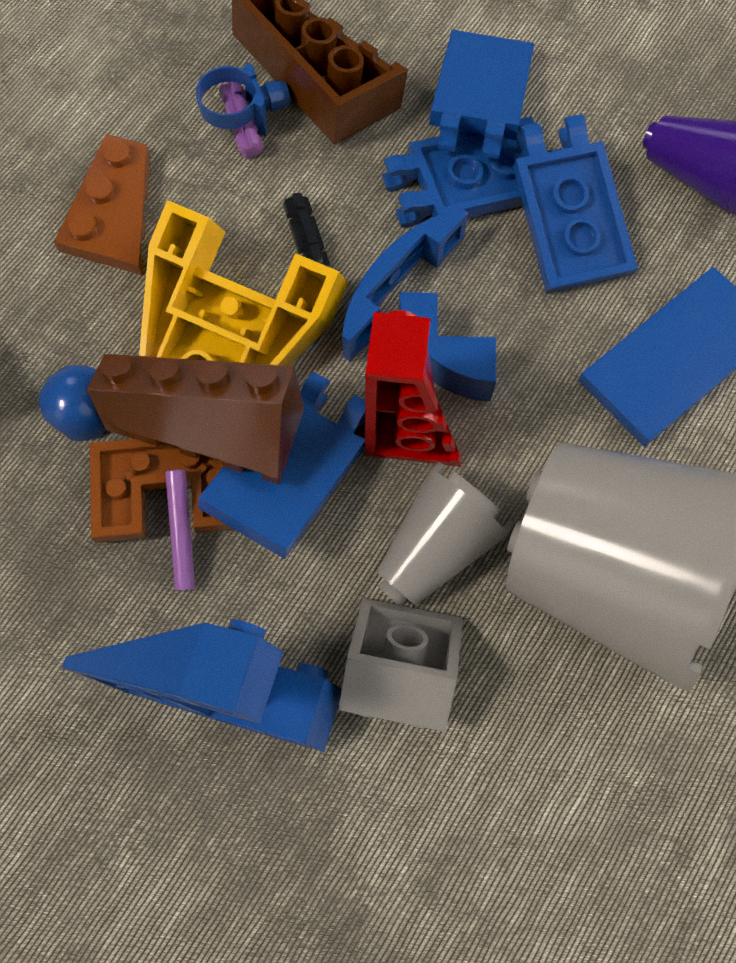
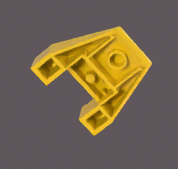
(215, 319)

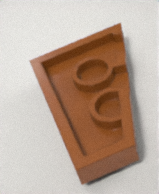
(109, 207)

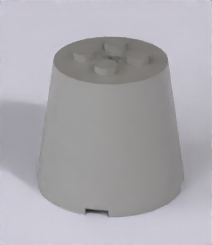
(629, 554)

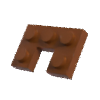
(126, 470)

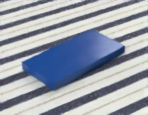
(669, 359)

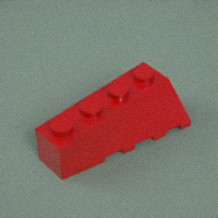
(400, 394)

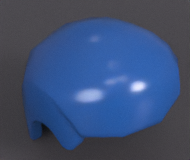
(68, 404)

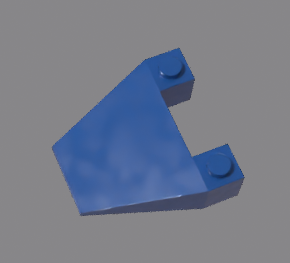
(223, 677)

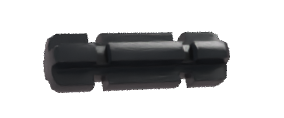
(305, 229)

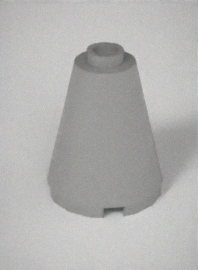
(439, 537)

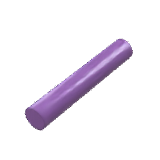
(180, 530)

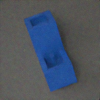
(457, 362)

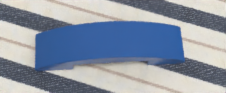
(428, 240)

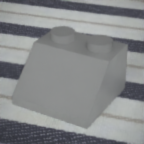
(402, 665)

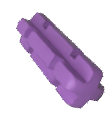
(246, 138)

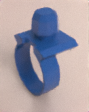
(271, 96)

